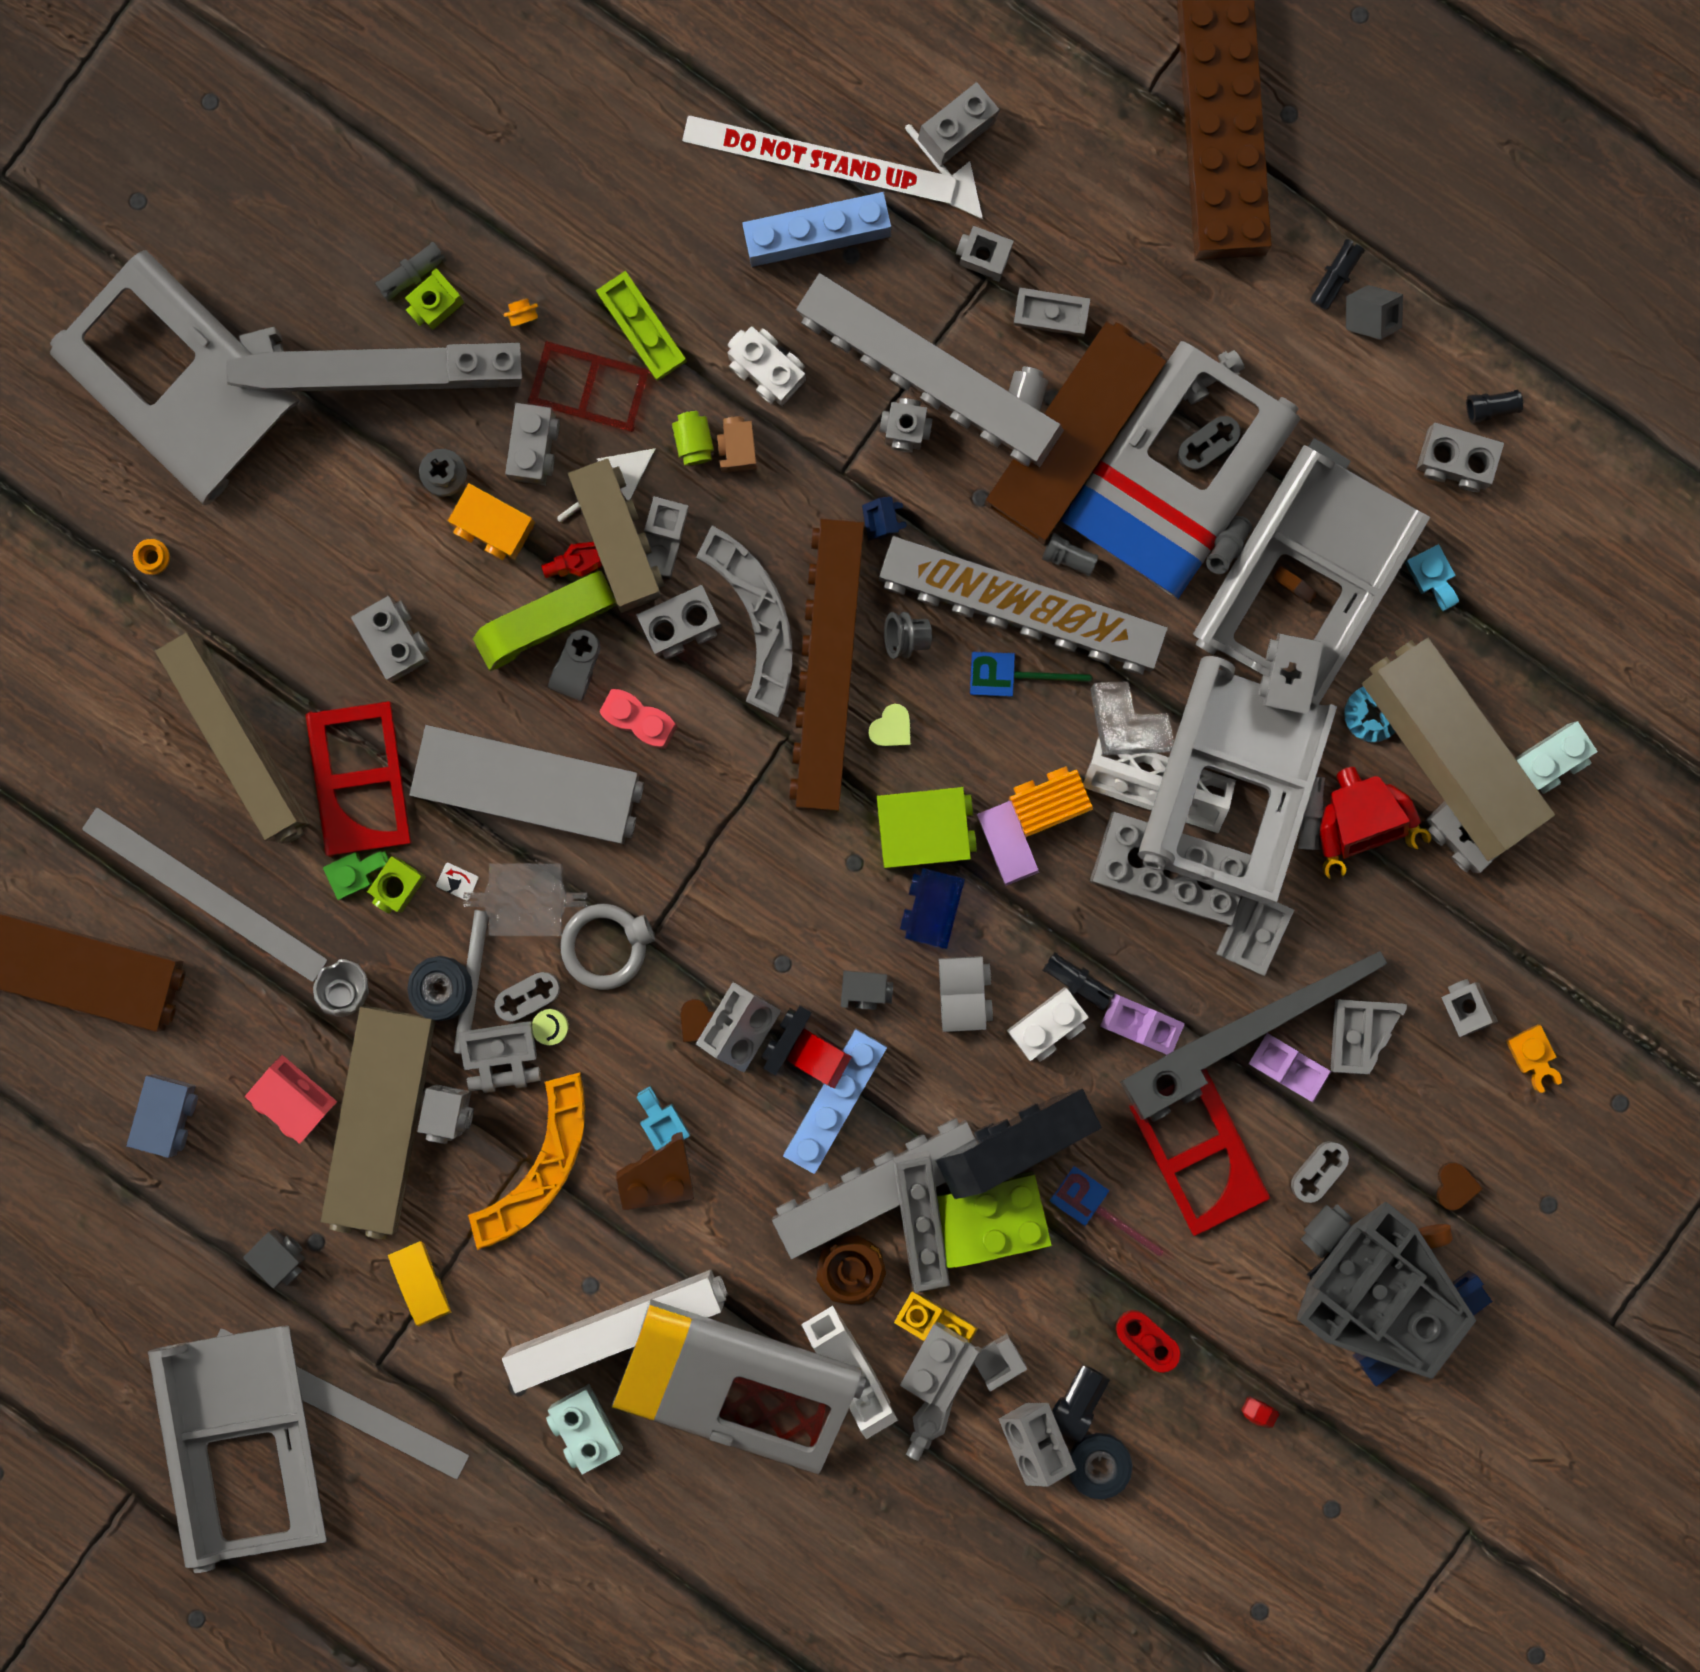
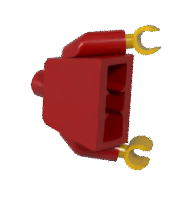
(1366, 817)

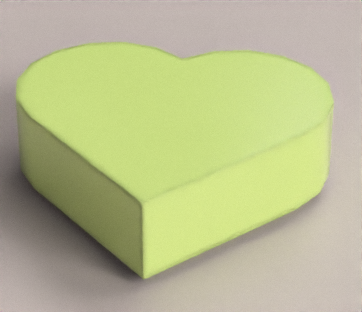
(892, 728)

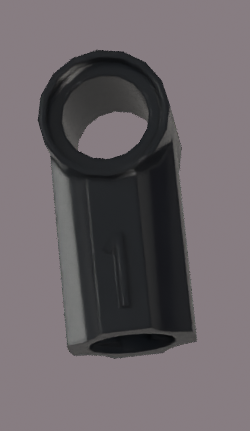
(1076, 1408)

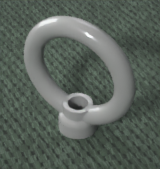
(637, 931)

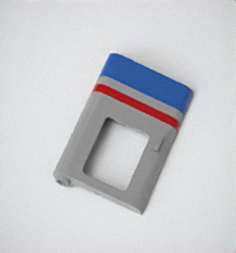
(1151, 513)

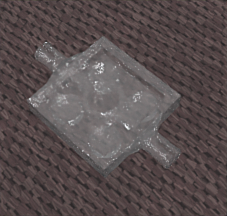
(525, 899)

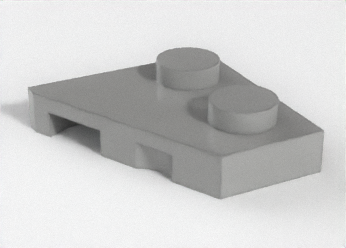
(1361, 1033)

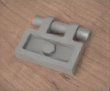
(497, 1047)

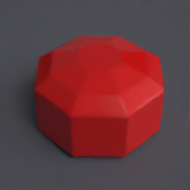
(1259, 1413)

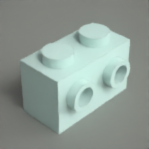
(1555, 755)
(584, 1430)

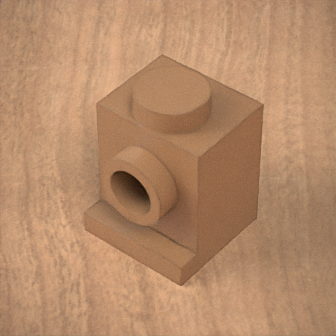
(737, 445)

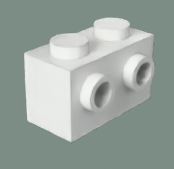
(1047, 1024)

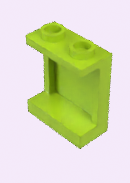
(925, 827)

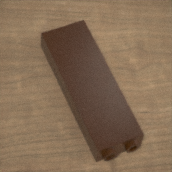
(1092, 413)
(88, 973)

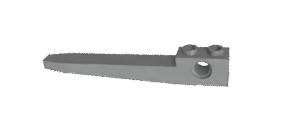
(380, 369)

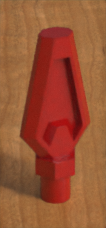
(578, 560)

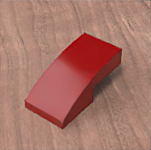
(819, 1058)

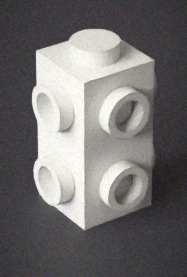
(756, 357)

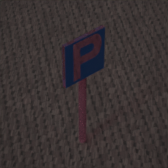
(1081, 1198)

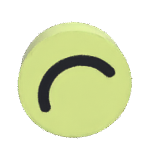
(550, 1027)

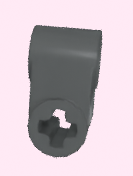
(573, 672)

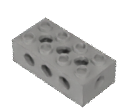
(1180, 893)

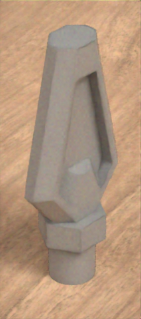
(928, 1425)

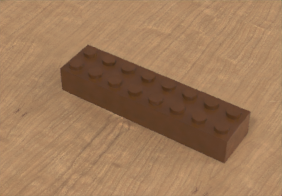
(1224, 128)

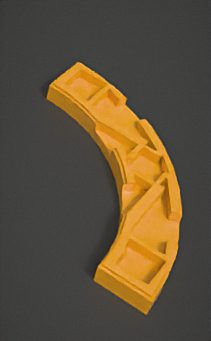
(549, 1171)

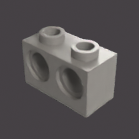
(958, 124)
(1461, 447)
(676, 612)
(738, 1027)
(1037, 1444)

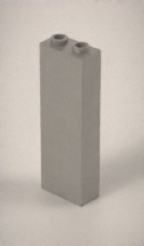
(526, 785)

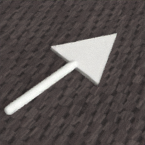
(965, 191)
(632, 468)

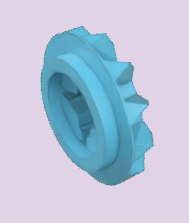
(1369, 730)

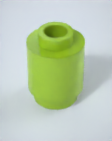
(693, 438)

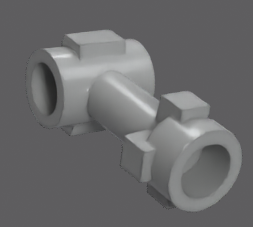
(1199, 391)

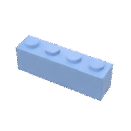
(817, 229)
(834, 1105)

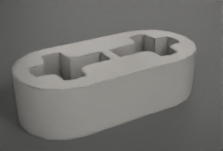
(530, 1004)
(1313, 1165)

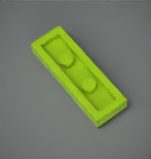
(641, 326)

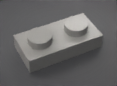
(1051, 312)

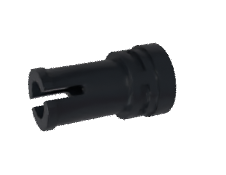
(1487, 406)

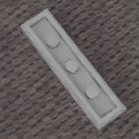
(921, 1221)

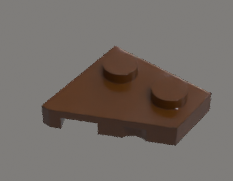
(657, 1177)

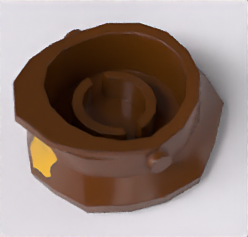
(851, 1270)

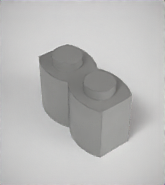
(963, 993)

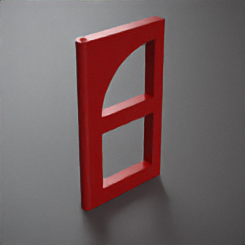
(339, 830)
(1244, 1184)

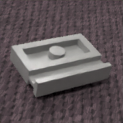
(1255, 934)
(940, 1366)

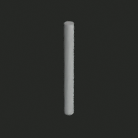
(473, 967)

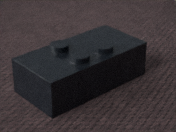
(1018, 1144)

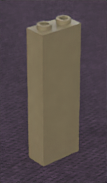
(233, 739)
(1457, 747)
(378, 1122)

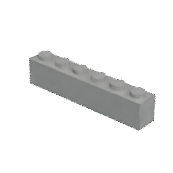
(860, 1195)

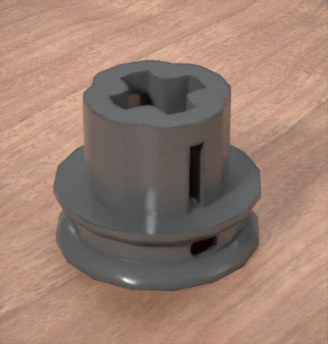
(456, 472)
(906, 634)

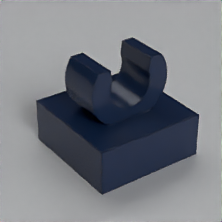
(881, 518)

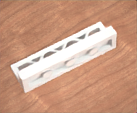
(1131, 784)

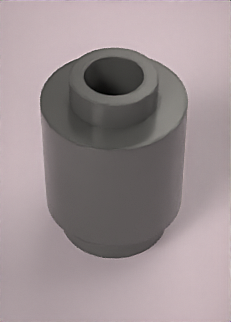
(1326, 1230)

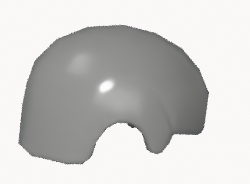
(341, 988)

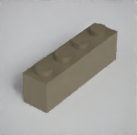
(615, 536)

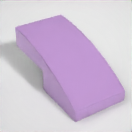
(1007, 843)
(1142, 1024)
(1290, 1068)

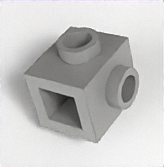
(905, 438)

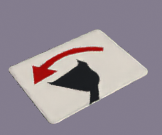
(456, 880)

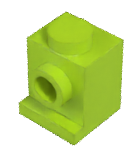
(446, 300)

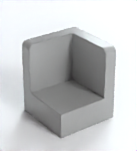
(999, 1362)

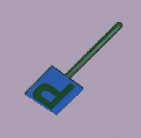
(994, 674)

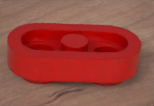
(1147, 1340)

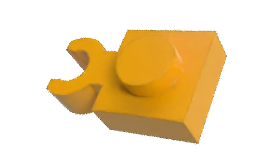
(1532, 1052)

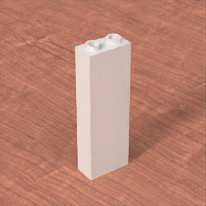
(606, 1332)

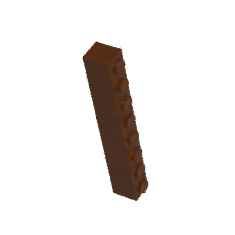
(829, 665)

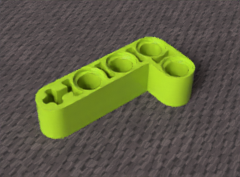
(543, 619)

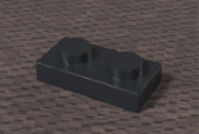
(777, 1051)

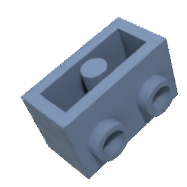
(162, 1116)

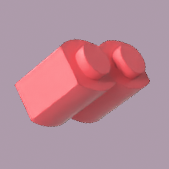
(630, 715)

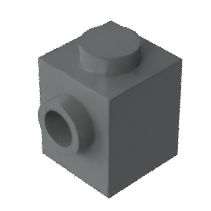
(276, 1258)

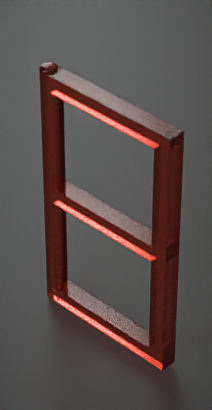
(596, 360)

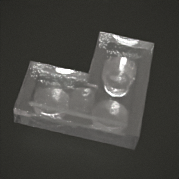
(1121, 729)

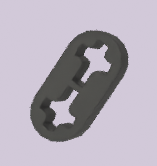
(1203, 437)

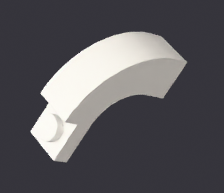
(834, 1340)

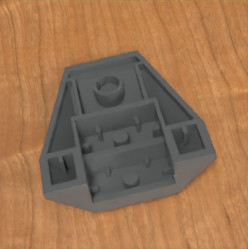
(1387, 1296)

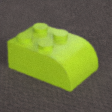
(993, 1223)

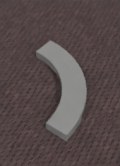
(766, 614)

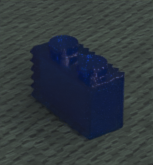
(933, 908)

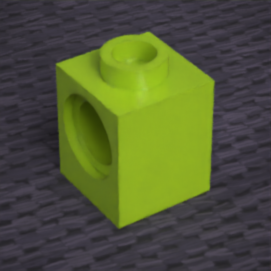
(407, 874)

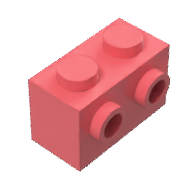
(290, 1099)

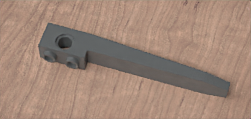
(1186, 1062)

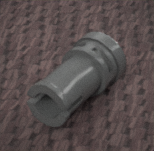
(1061, 552)

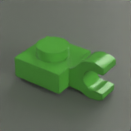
(352, 874)

